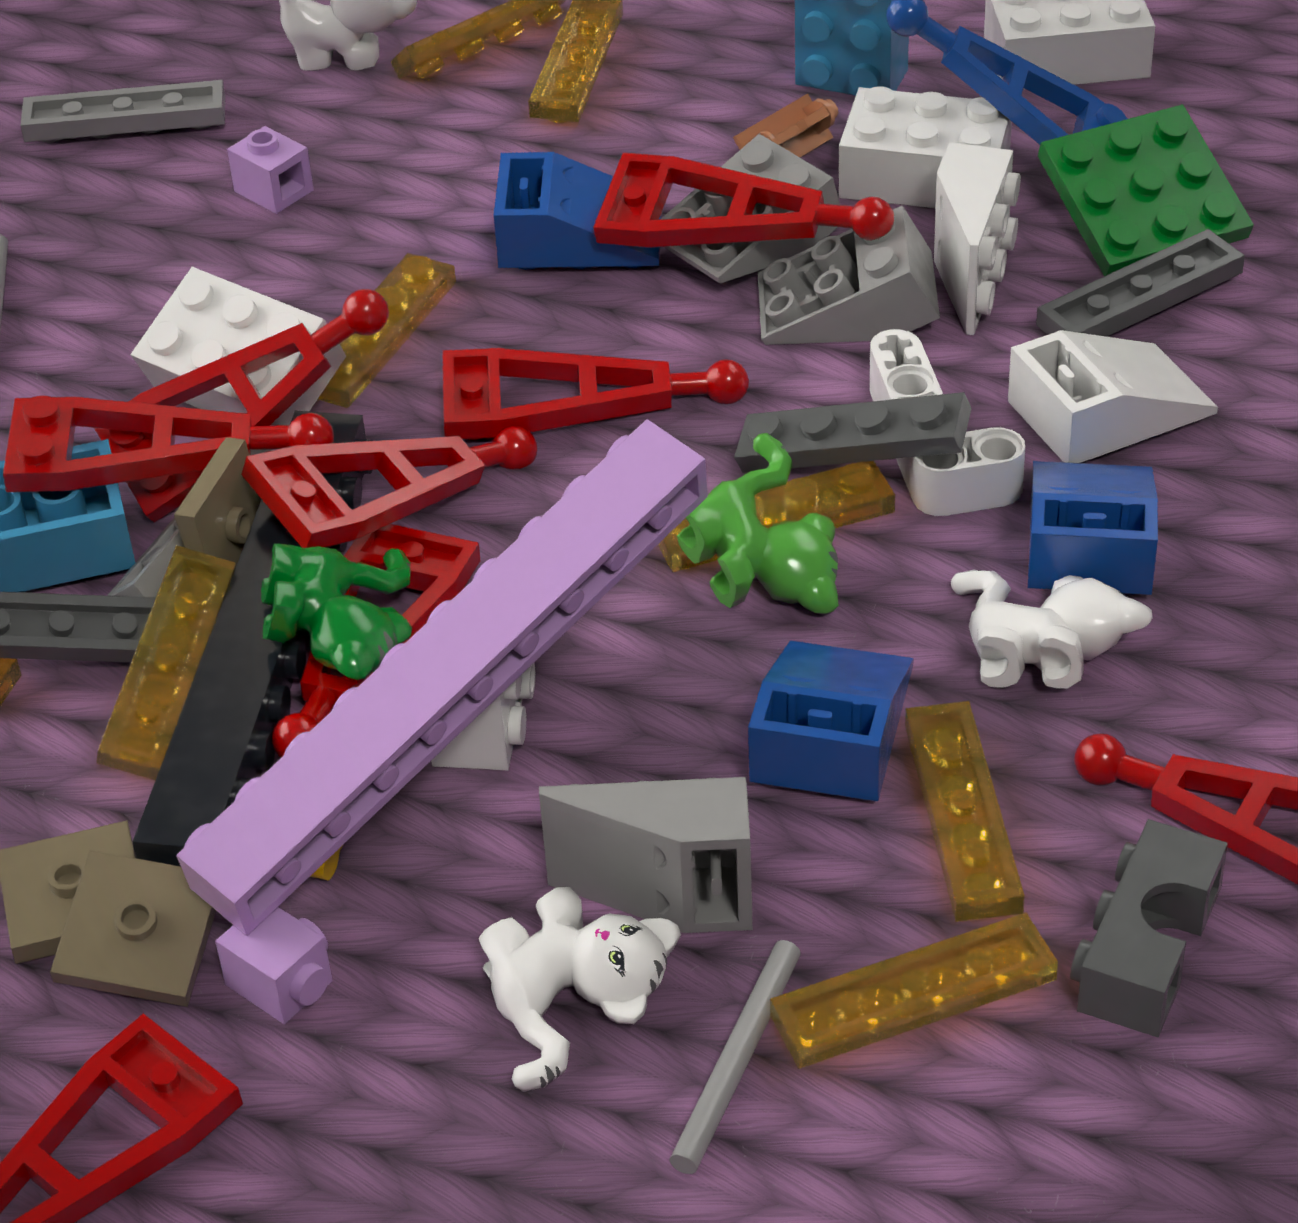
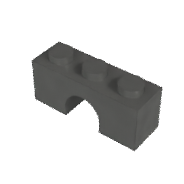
(1130, 967)

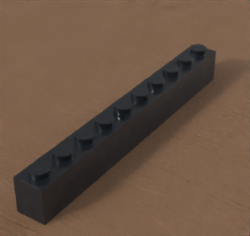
(237, 687)

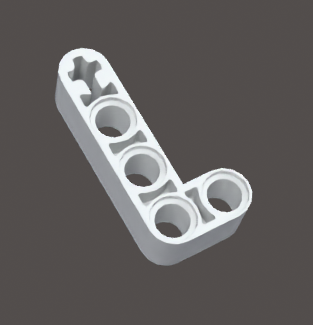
(991, 459)

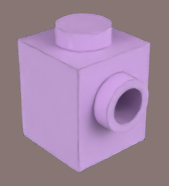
(270, 169)
(277, 964)

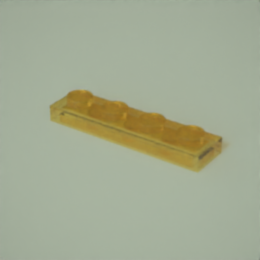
(468, 36)
(575, 60)
(411, 295)
(843, 494)
(165, 662)
(964, 812)
(912, 989)

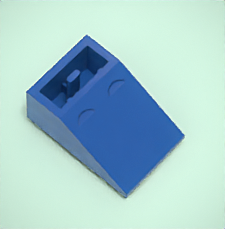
(549, 214)
(1093, 525)
(827, 719)

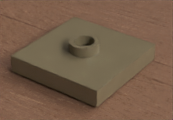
(219, 505)
(42, 882)
(133, 930)

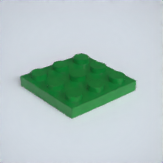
(1142, 187)

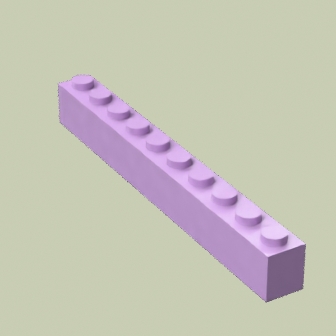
(442, 677)

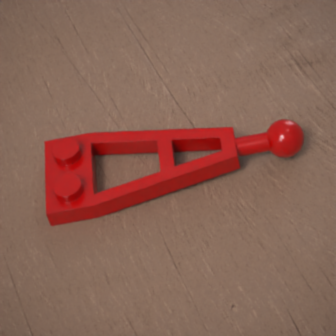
(644, 182)
(362, 313)
(474, 392)
(45, 430)
(315, 513)
(438, 567)
(1103, 760)
(159, 1080)

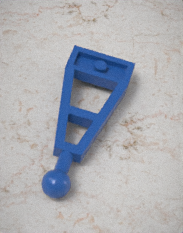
(977, 61)

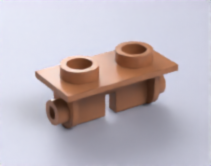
(795, 127)

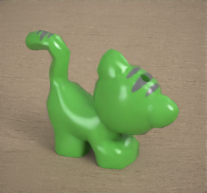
(789, 558)

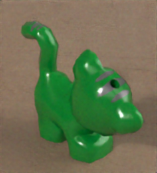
(344, 631)

